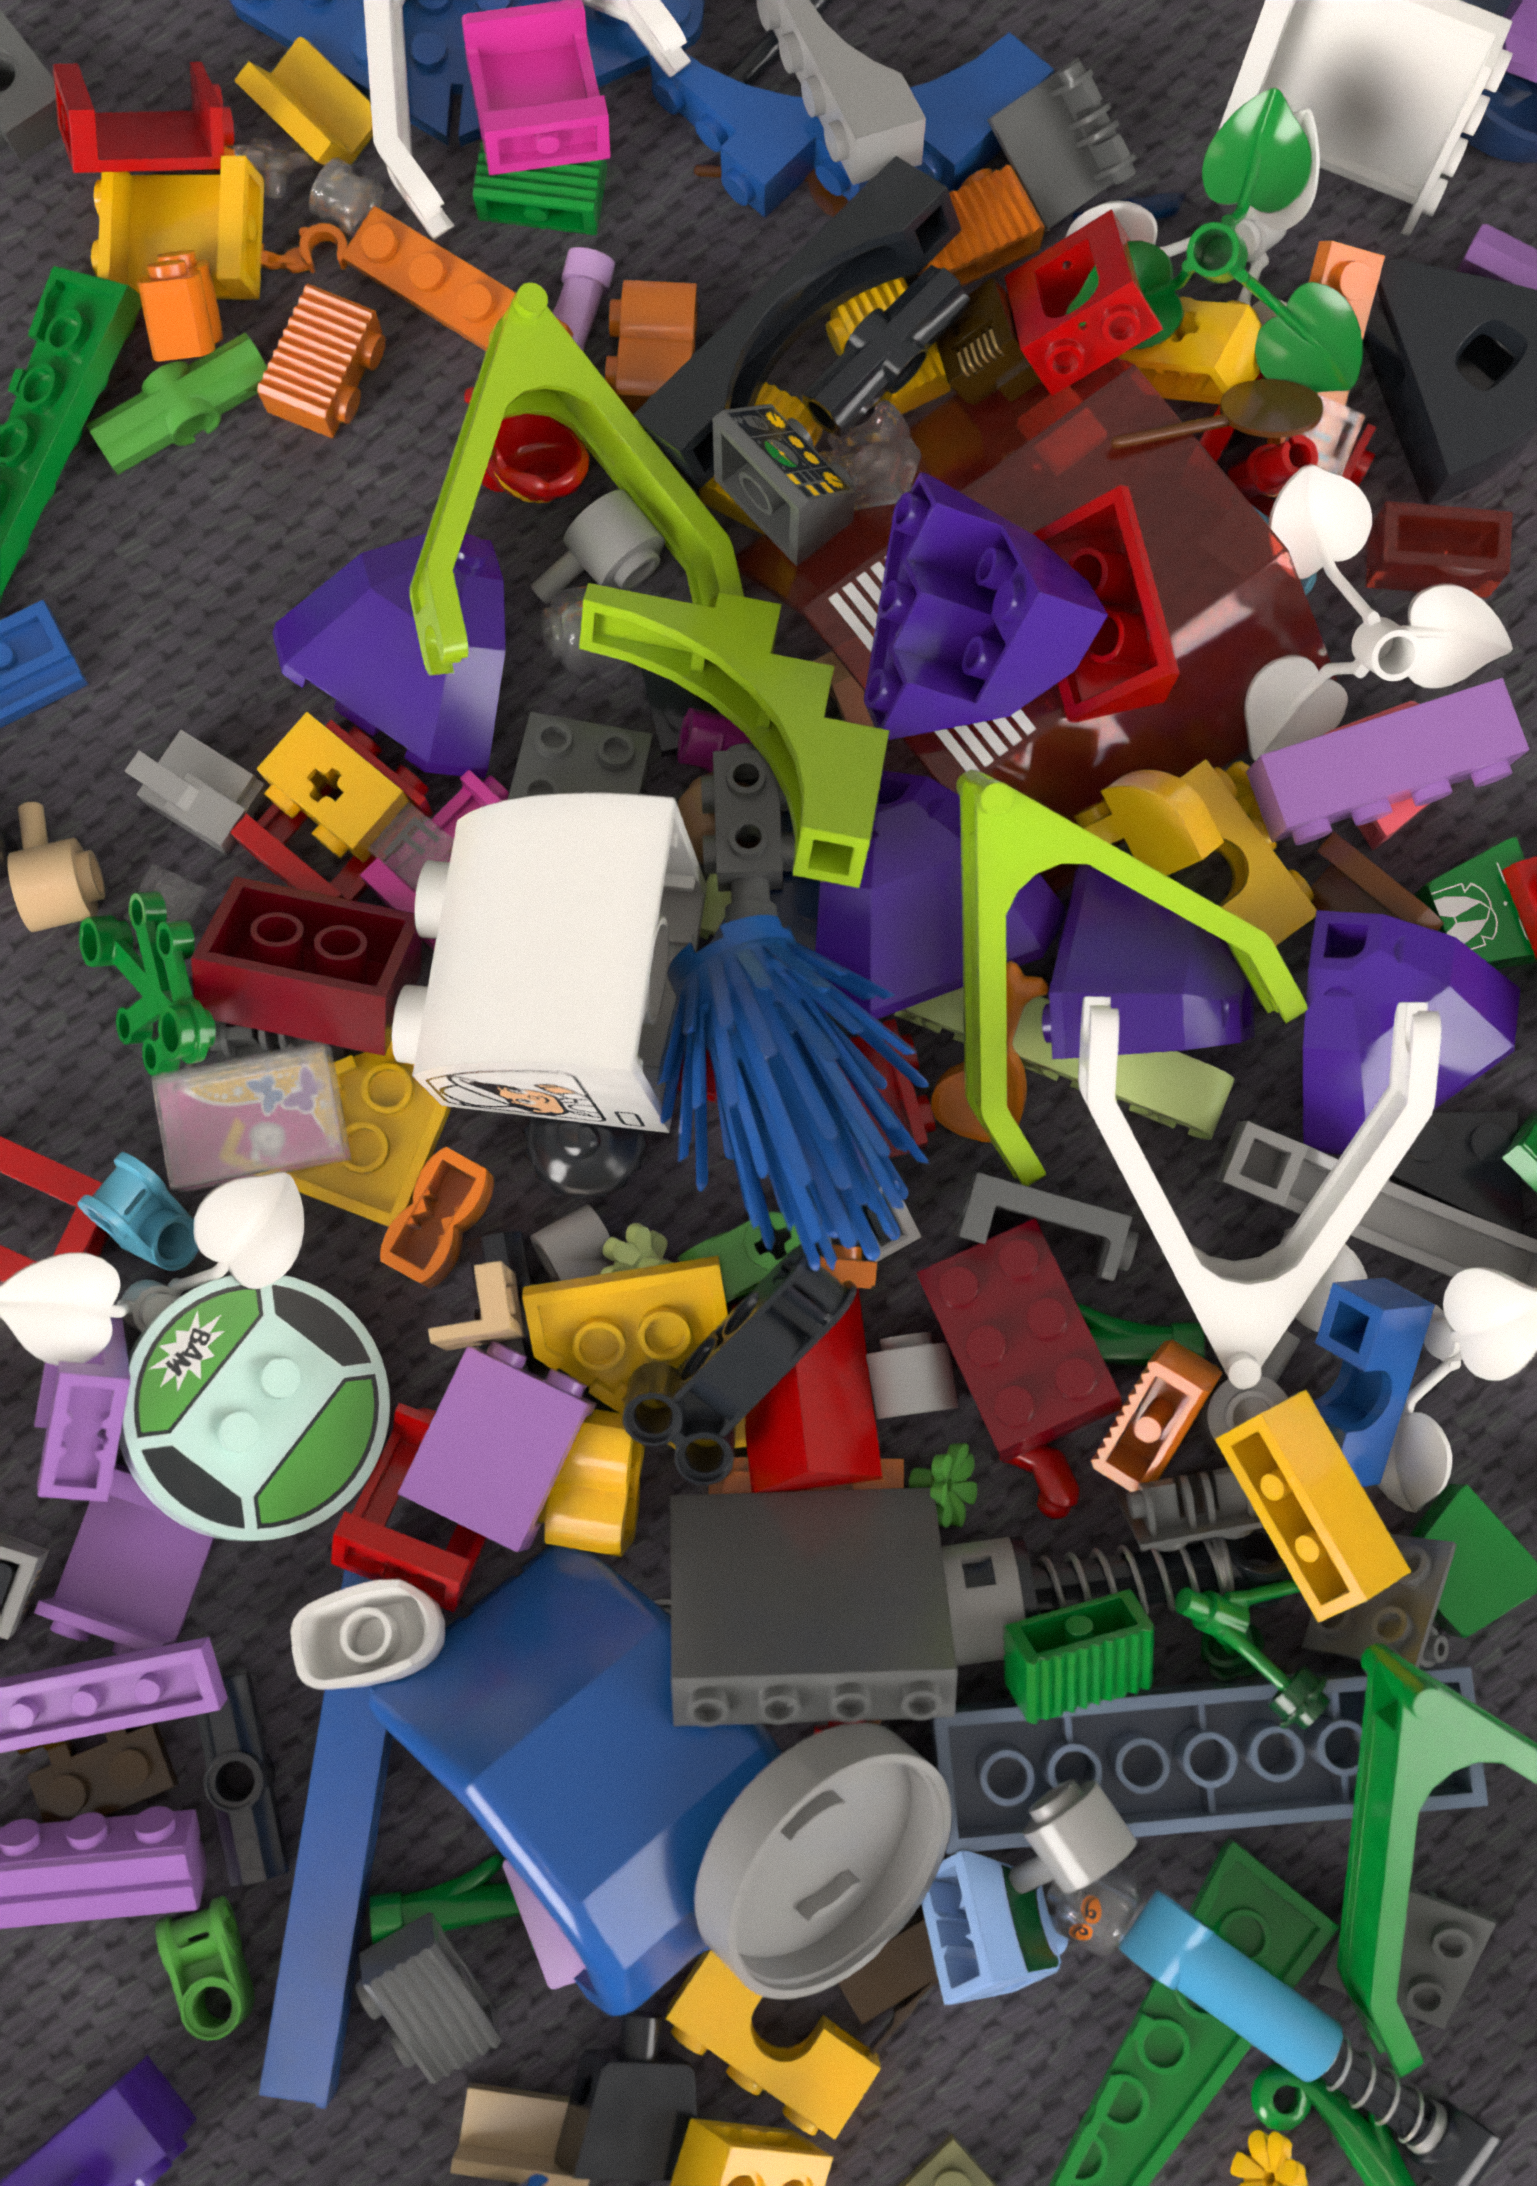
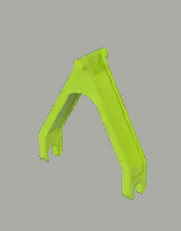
(542, 371)
(1004, 846)

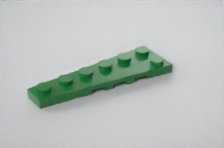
(77, 342)
(1176, 2049)

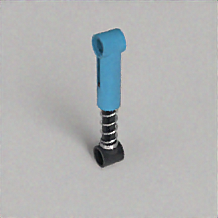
(1303, 2038)

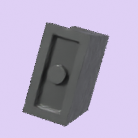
(1111, 1229)

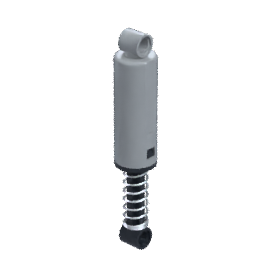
(995, 1584)

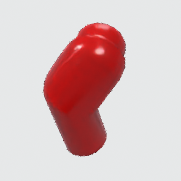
(1054, 1479)

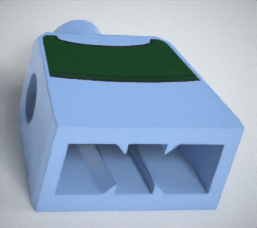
(986, 1932)

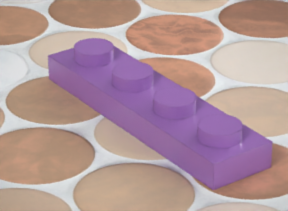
(109, 1694)

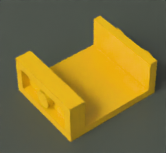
(171, 213)

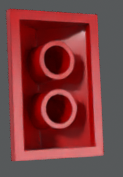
(1132, 653)
(818, 1418)

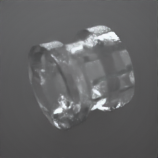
(344, 195)

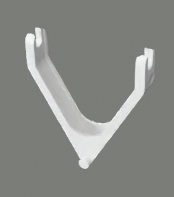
(390, 90)
(1254, 1300)

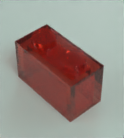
(1437, 544)

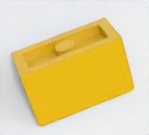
(312, 103)

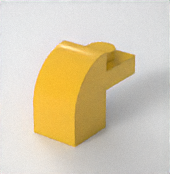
(1157, 818)

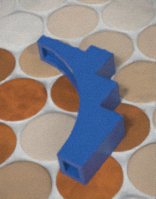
(774, 143)

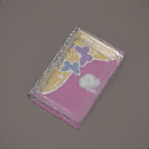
(250, 1116)

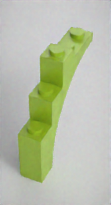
(778, 701)

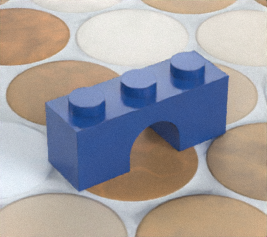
(1380, 1338)

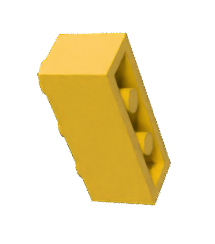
(1313, 1506)

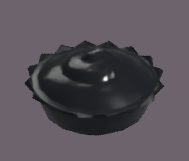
(583, 1156)

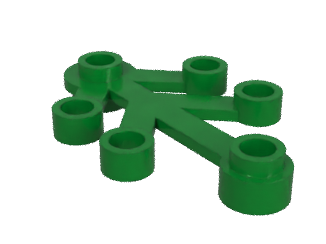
(183, 1024)

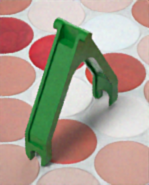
(1408, 1745)

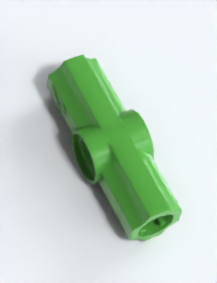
(179, 403)

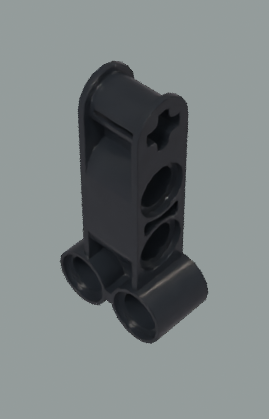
(735, 1367)

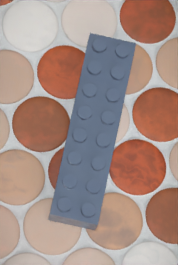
(1172, 1759)

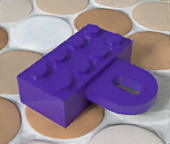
(115, 2141)

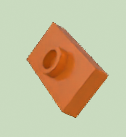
(852, 1267)

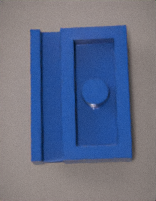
(34, 663)

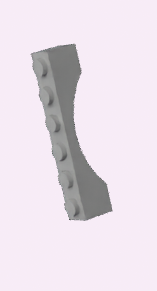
(860, 103)
(1397, 1219)

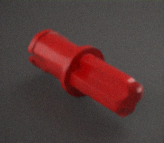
(1272, 466)

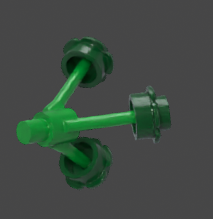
(1235, 1648)

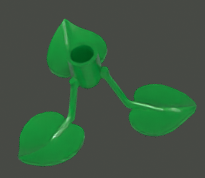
(1261, 163)

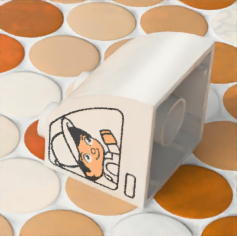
(553, 958)

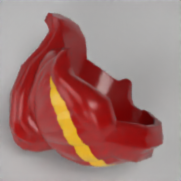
(535, 458)

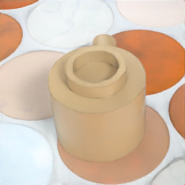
(52, 880)

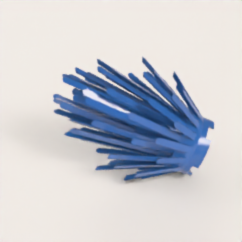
(780, 1087)

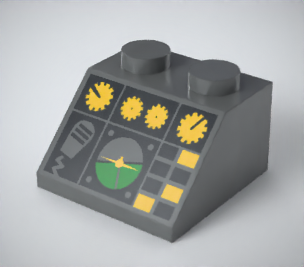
(781, 479)

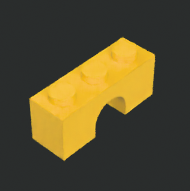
(1261, 885)
(814, 2079)

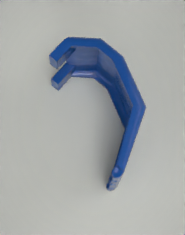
(567, 1755)

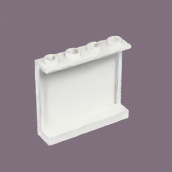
(1383, 85)

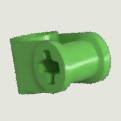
(739, 1257)
(206, 1963)

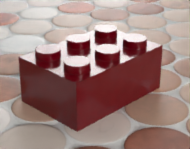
(306, 965)
(1020, 1340)

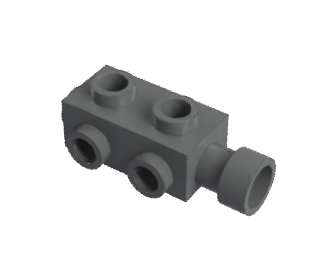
(746, 816)

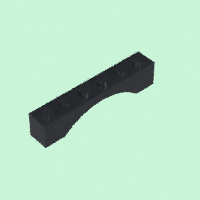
(877, 237)

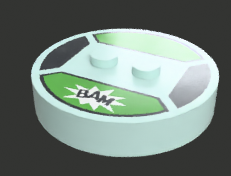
(254, 1409)

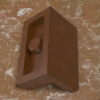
(1360, 886)

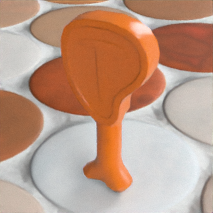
(948, 1095)

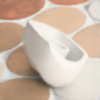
(366, 1635)

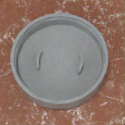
(822, 1860)

